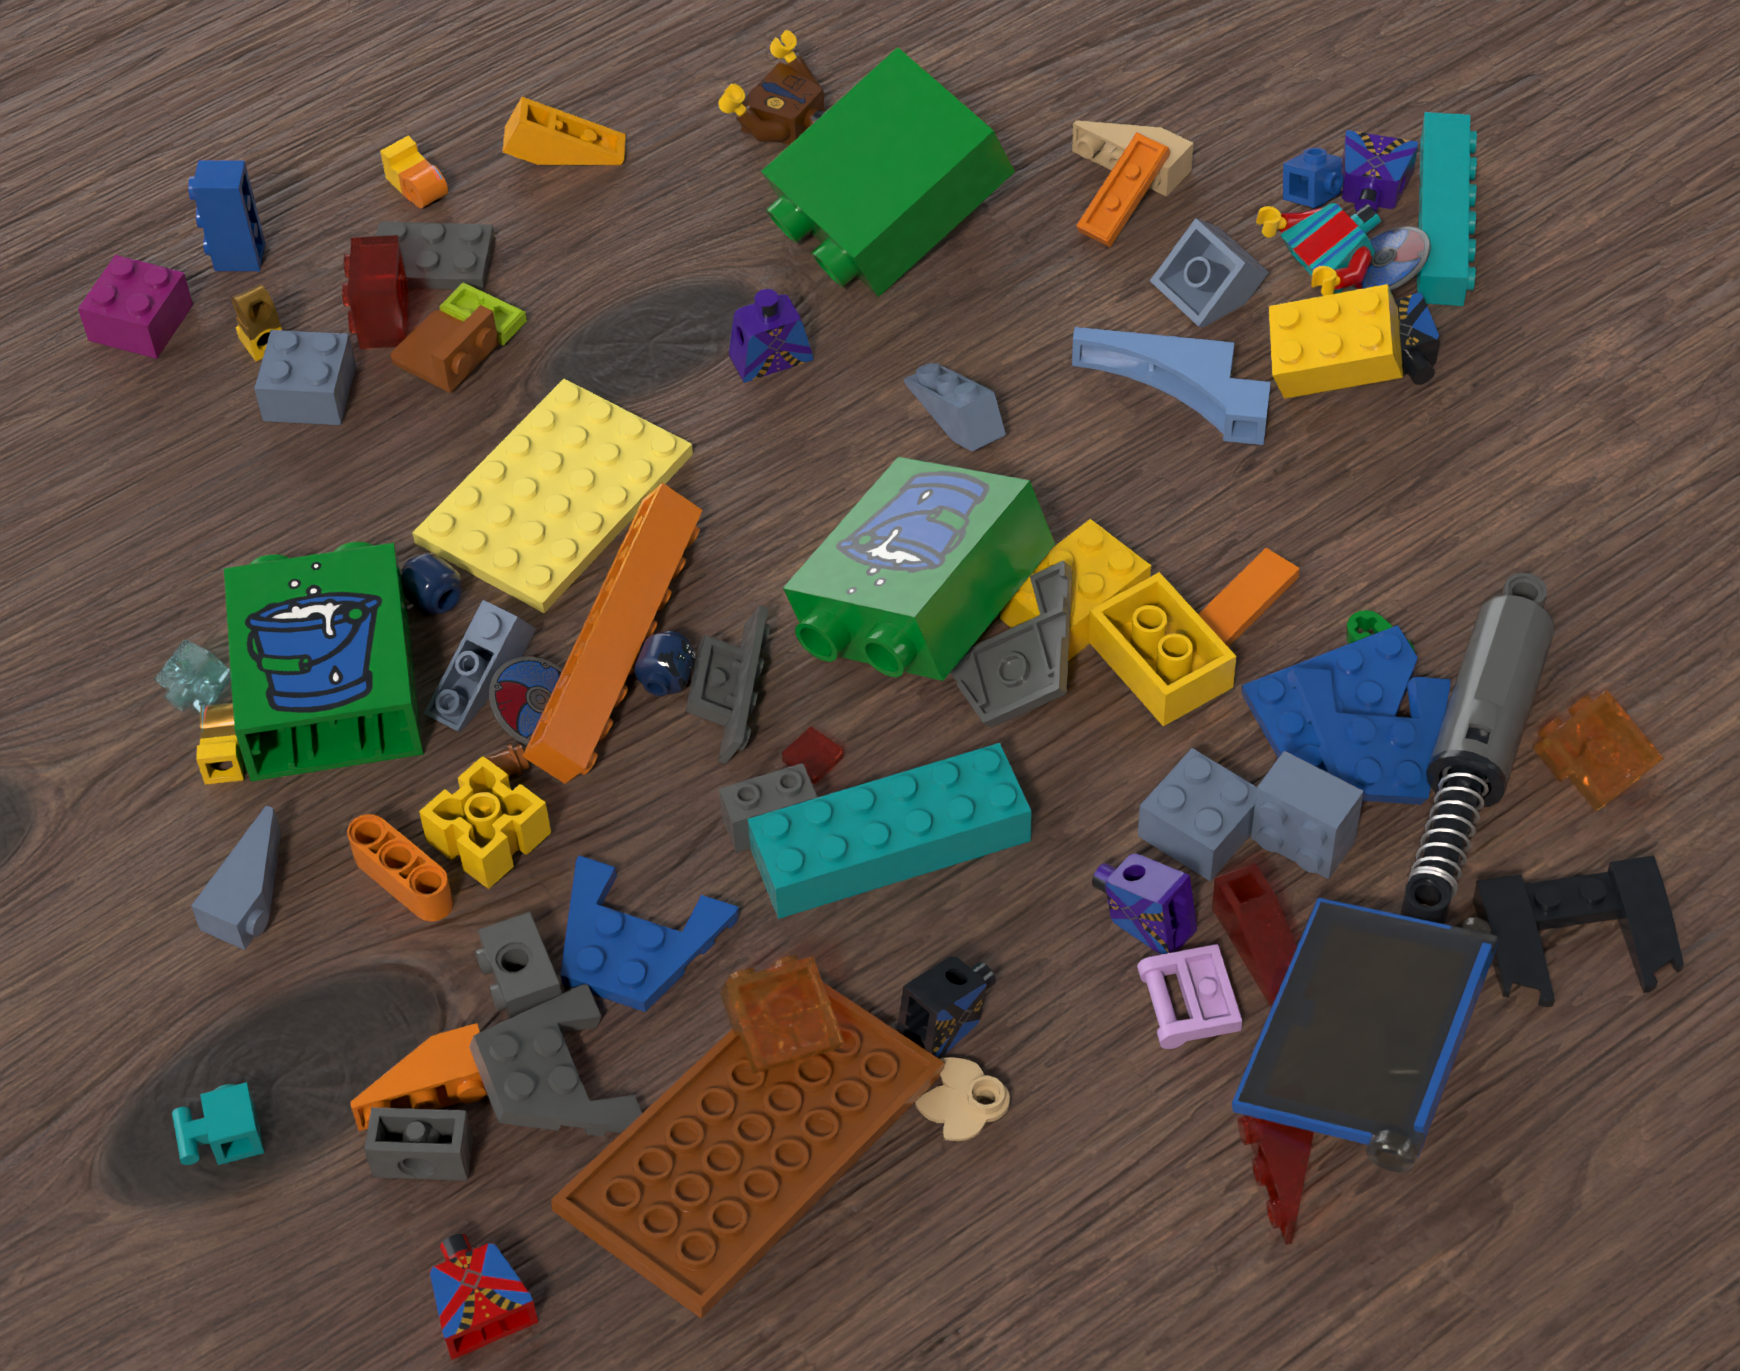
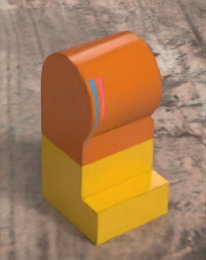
(412, 173)

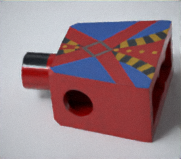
(478, 1296)

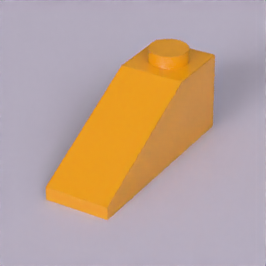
(559, 138)

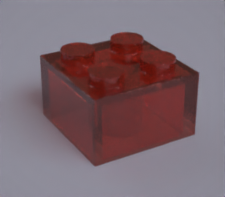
(376, 291)

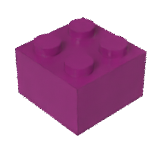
(135, 306)

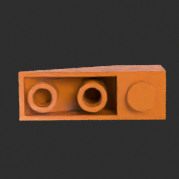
(430, 1077)

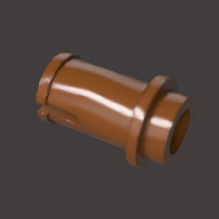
(509, 760)

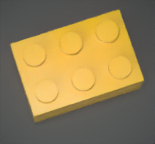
(1335, 341)
(1099, 572)
(1161, 648)

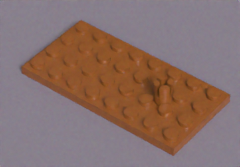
(742, 1155)

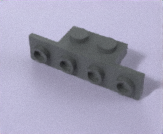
(725, 682)

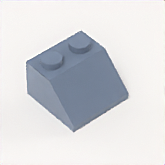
(1208, 274)

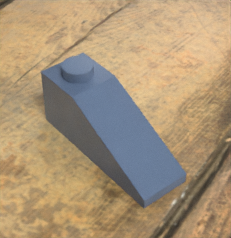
(240, 893)

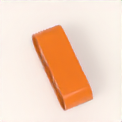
(408, 883)

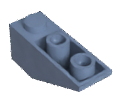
(958, 405)
(487, 644)

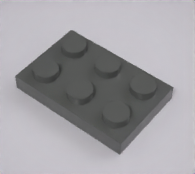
(443, 253)

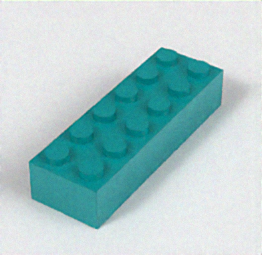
(889, 830)

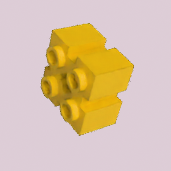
(485, 822)

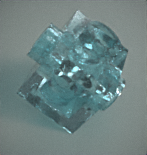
(192, 677)

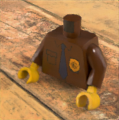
(782, 102)

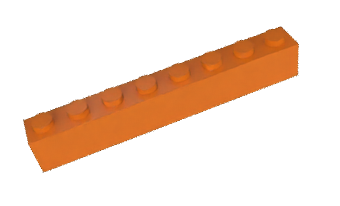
(613, 635)

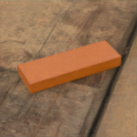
(1123, 189)
(1249, 595)

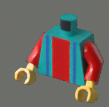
(1325, 242)

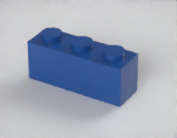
(227, 215)

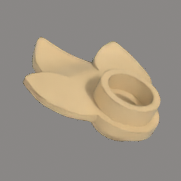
(958, 1098)

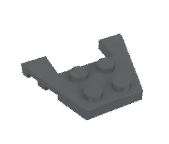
(1026, 662)
(533, 1073)

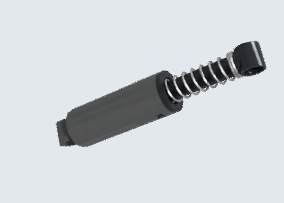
(1479, 736)

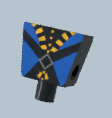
(1417, 338)
(944, 1004)

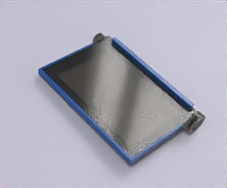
(1367, 1028)

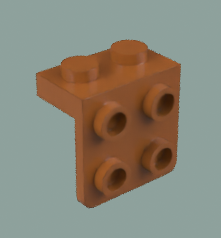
(446, 348)

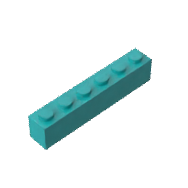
(1445, 205)

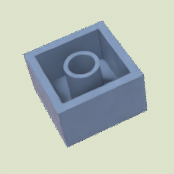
(305, 377)
(1199, 814)
(1306, 815)

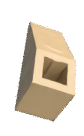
(1107, 141)

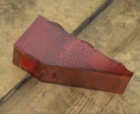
(1255, 926)
(1280, 1166)

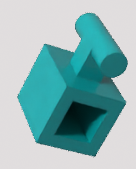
(227, 1125)

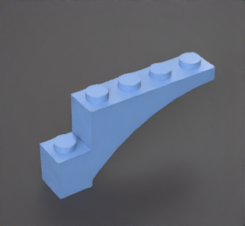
(1185, 368)

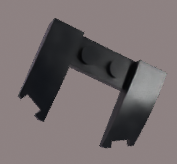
(1626, 892)

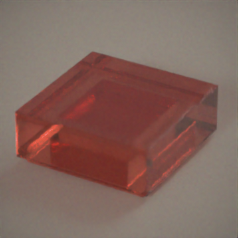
(815, 752)

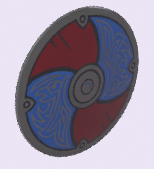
(1397, 257)
(521, 694)

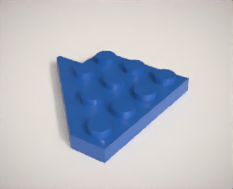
(1366, 680)

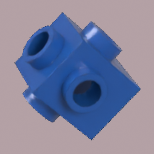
(1312, 178)

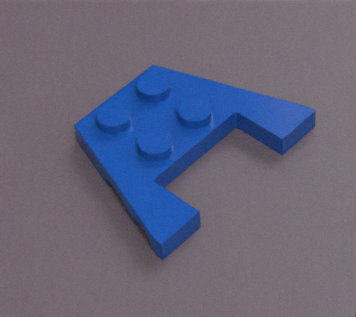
(1374, 752)
(626, 955)

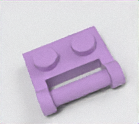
(1204, 990)

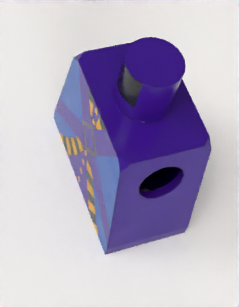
(1376, 169)
(767, 337)
(1149, 901)

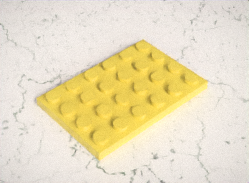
(552, 495)

